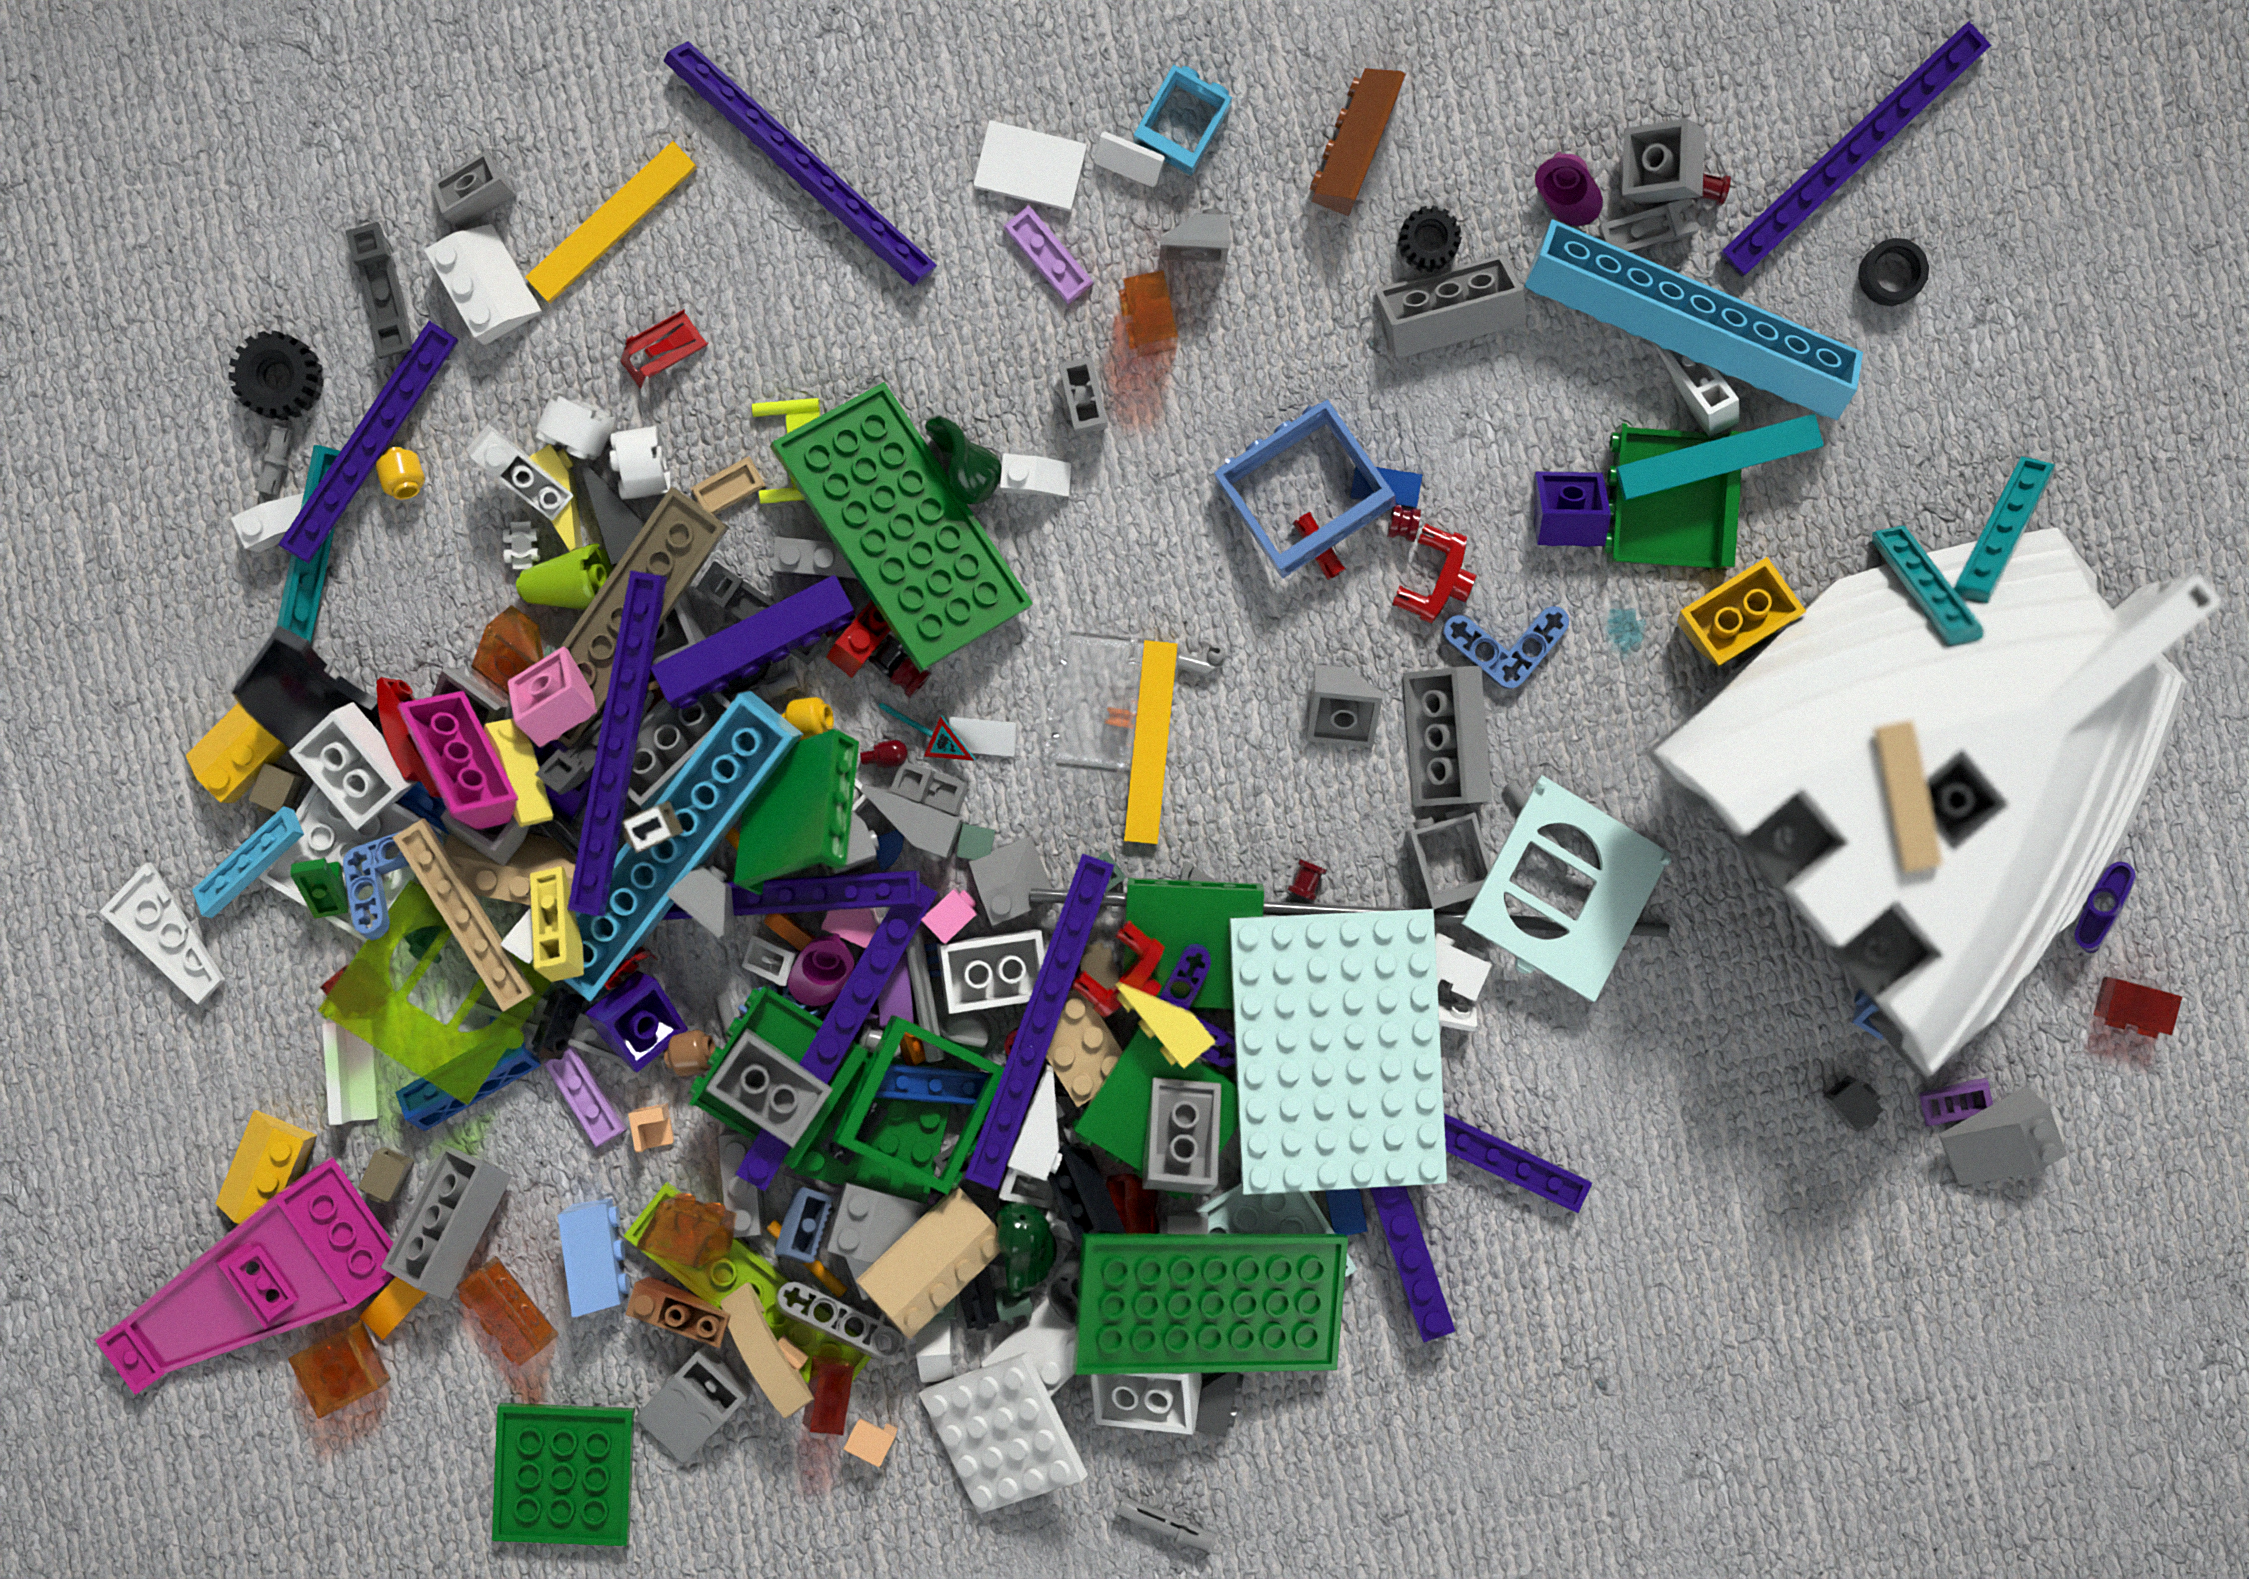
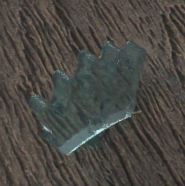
(1627, 626)

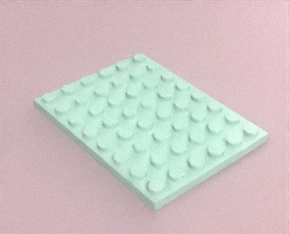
(1337, 1051)

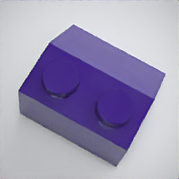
(1571, 509)
(636, 1020)

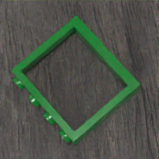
(871, 1081)

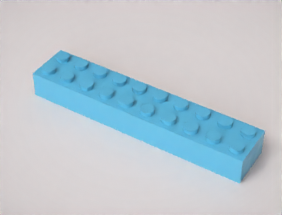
(1695, 320)
(707, 802)

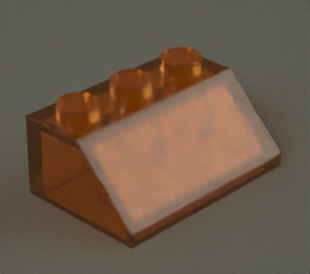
(506, 1311)

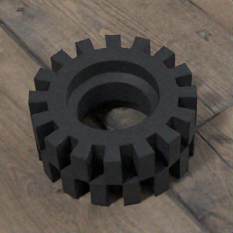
(1433, 218)

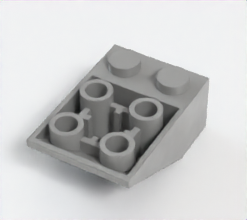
(694, 1403)

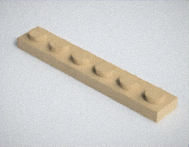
(463, 914)

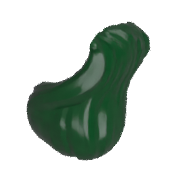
(972, 469)
(1026, 1246)

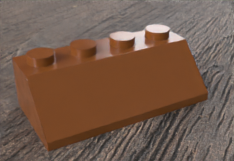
(1357, 139)

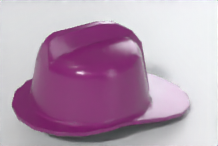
(1569, 189)
(820, 971)

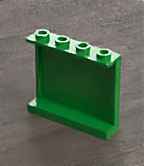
(1676, 526)
(800, 812)
(1189, 914)
(791, 1032)
(1120, 1106)

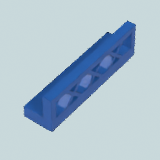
(424, 1098)

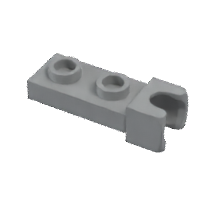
(1649, 227)

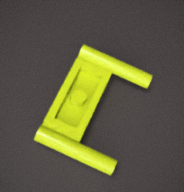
(798, 413)

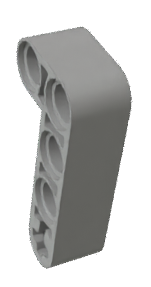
(839, 1315)

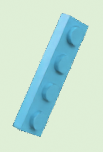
(247, 862)

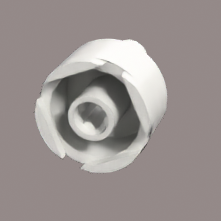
(575, 425)
(641, 462)

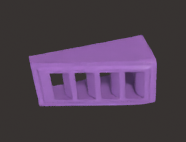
(1980, 1085)

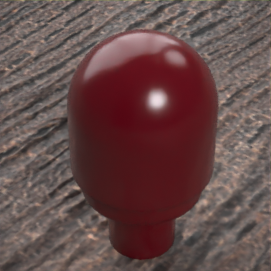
(886, 754)

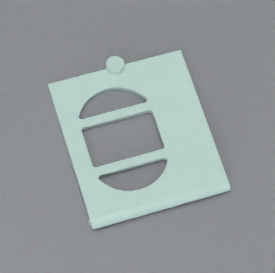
(1620, 891)

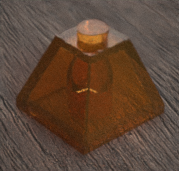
(508, 648)

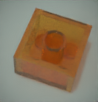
(1149, 312)
(339, 1369)

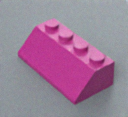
(460, 759)

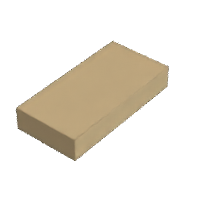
(729, 486)

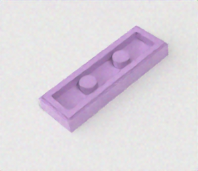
(1048, 255)
(585, 1097)

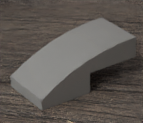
(929, 787)

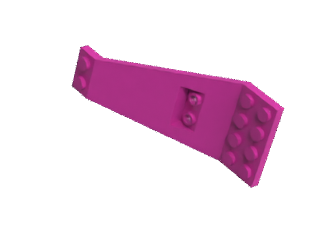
(310, 1246)

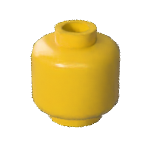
(400, 473)
(809, 716)

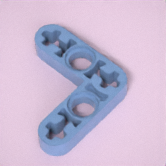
(1501, 656)
(373, 866)

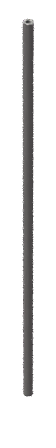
(1289, 909)

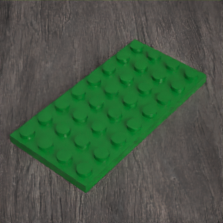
(901, 526)
(1209, 1303)

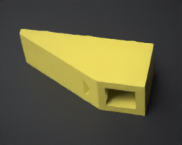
(1175, 1027)

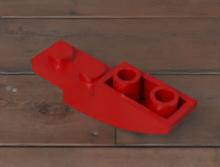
(398, 738)

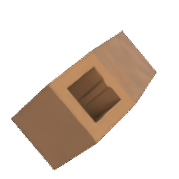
(677, 1311)

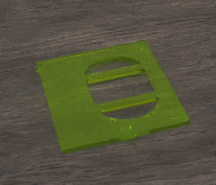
(382, 1017)

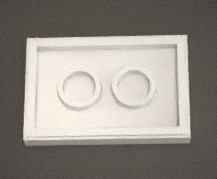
(1030, 166)

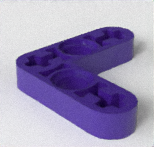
(1200, 973)

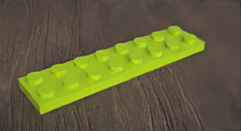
(743, 1265)

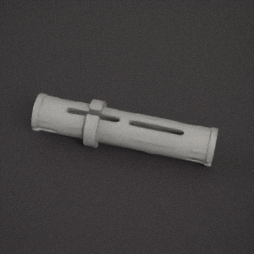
(1166, 1525)

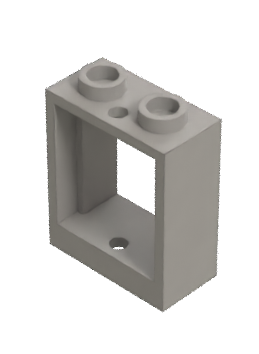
(1459, 892)

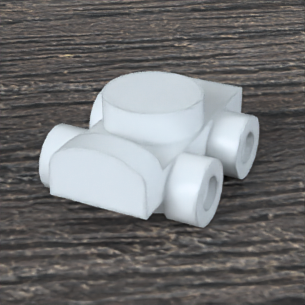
(523, 548)

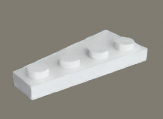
(160, 930)

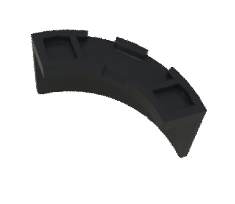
(292, 692)

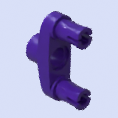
(2096, 924)

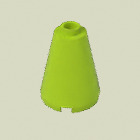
(567, 579)

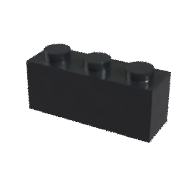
(1083, 1195)

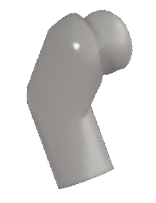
(1203, 664)

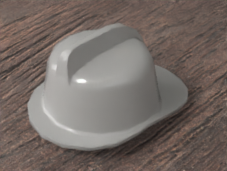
(969, 1029)

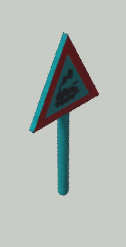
(943, 741)

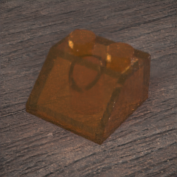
(689, 1231)

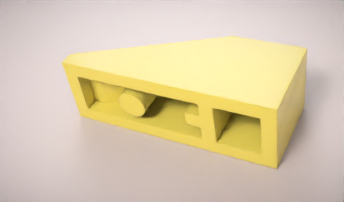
(559, 465)
(520, 766)
(554, 928)

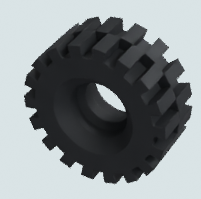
(252, 370)

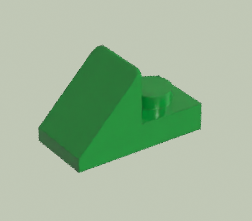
(321, 886)

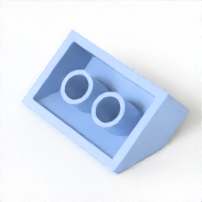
(593, 1256)

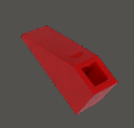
(859, 640)

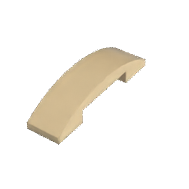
(762, 1352)

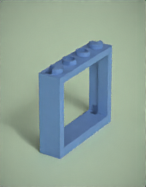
(1336, 530)

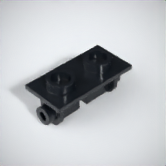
(553, 1037)
(872, 1119)
(979, 1302)

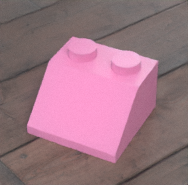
(551, 697)

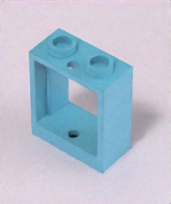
(1175, 154)

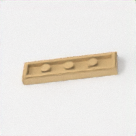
(1907, 796)

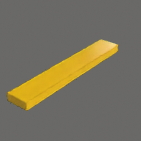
(611, 222)
(1150, 742)

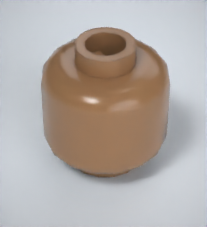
(689, 1053)

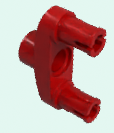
(1451, 583)
(1137, 976)

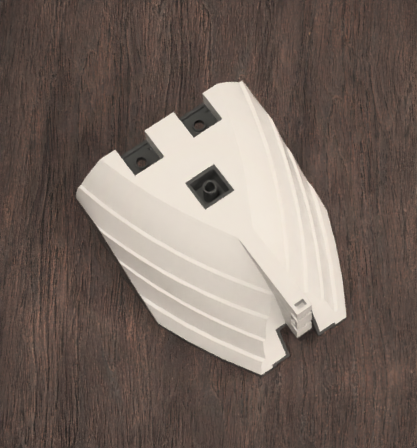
(2026, 755)

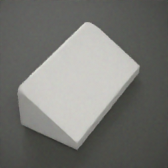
(1129, 159)
(986, 735)

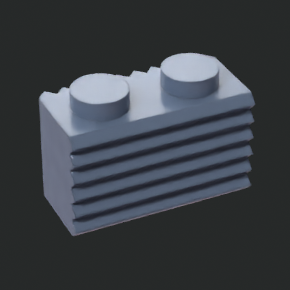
(803, 1225)

